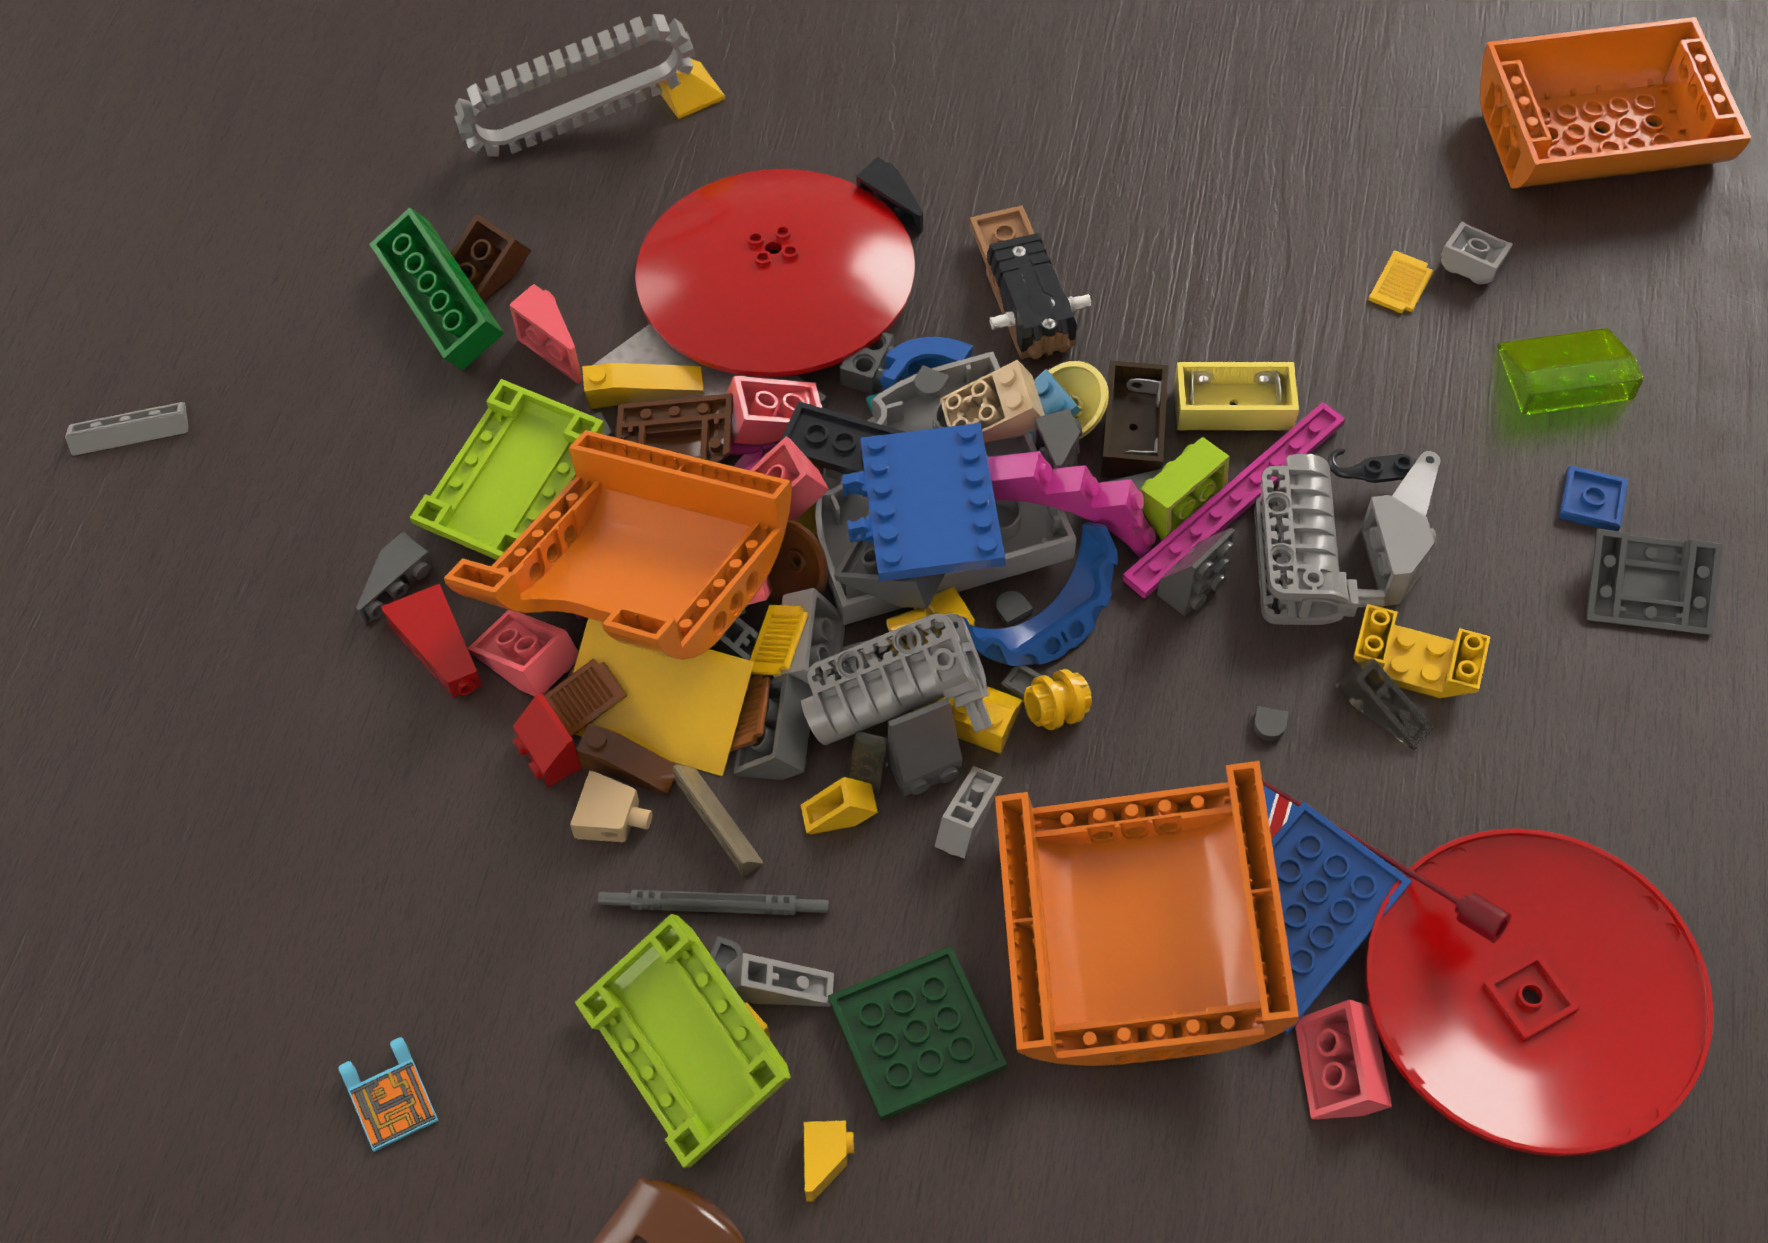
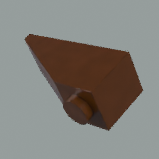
(624, 760)

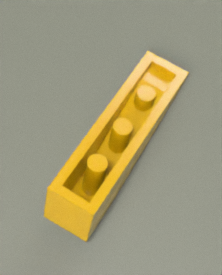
(629, 383)

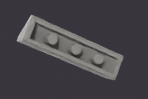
(127, 428)

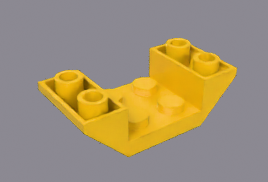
(1421, 659)

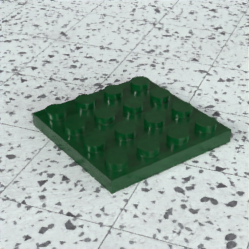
(916, 1033)

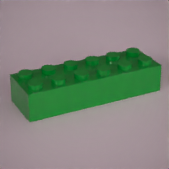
(436, 289)

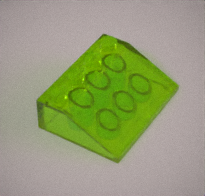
(1570, 370)

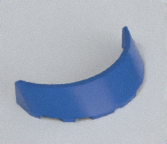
(1067, 618)

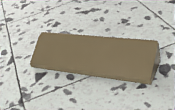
(717, 819)

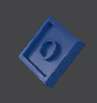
(1593, 498)

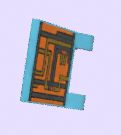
(392, 1101)

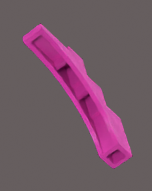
(1074, 490)

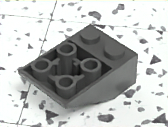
(1197, 573)

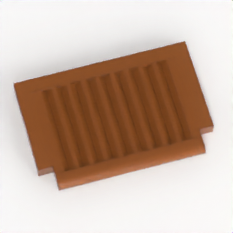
(585, 696)
(753, 713)

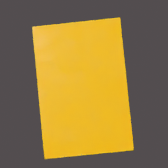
(671, 704)

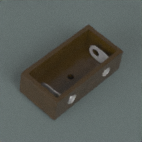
(1136, 401)

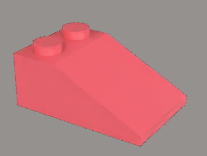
(544, 330)
(766, 406)
(526, 651)

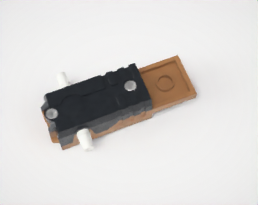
(1025, 284)

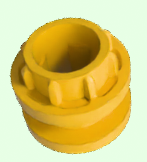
(1057, 698)

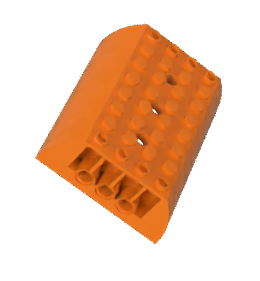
(1613, 83)

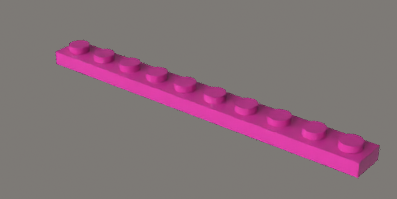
(1231, 500)

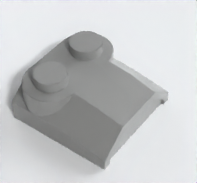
(1474, 254)

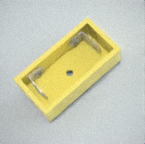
(1261, 390)

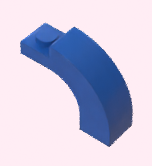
(931, 352)

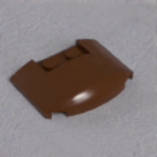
(681, 425)
(667, 1214)

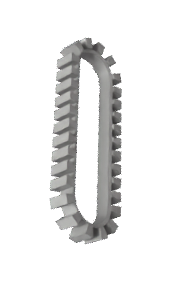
(659, 32)

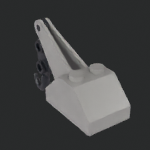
(1396, 525)

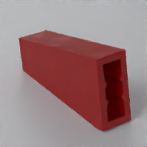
(434, 638)

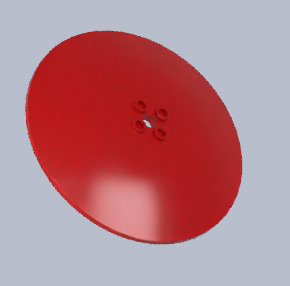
(788, 313)
(1615, 980)

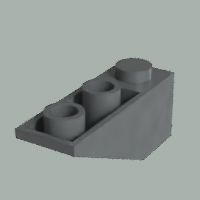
(394, 572)

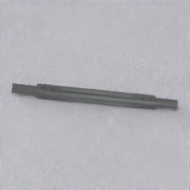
(713, 902)

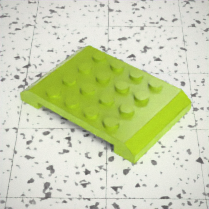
(505, 471)
(684, 1038)

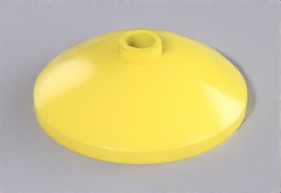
(1086, 388)

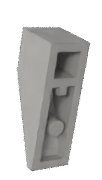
(967, 812)
(778, 982)

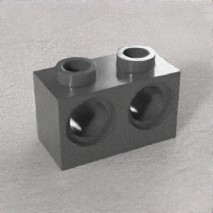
(866, 367)

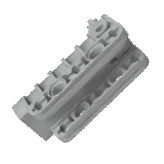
(1304, 548)
(899, 683)

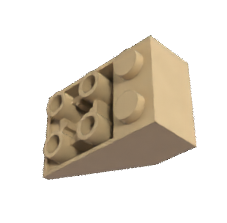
(1000, 401)

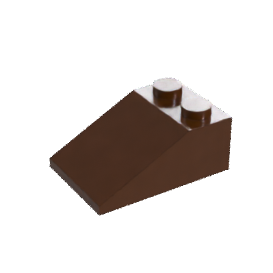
(488, 256)

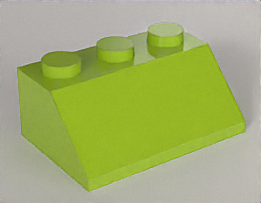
(1184, 486)

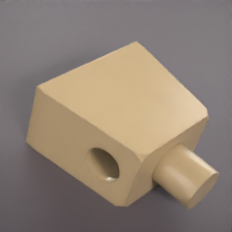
(607, 810)

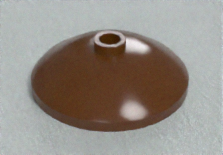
(799, 564)

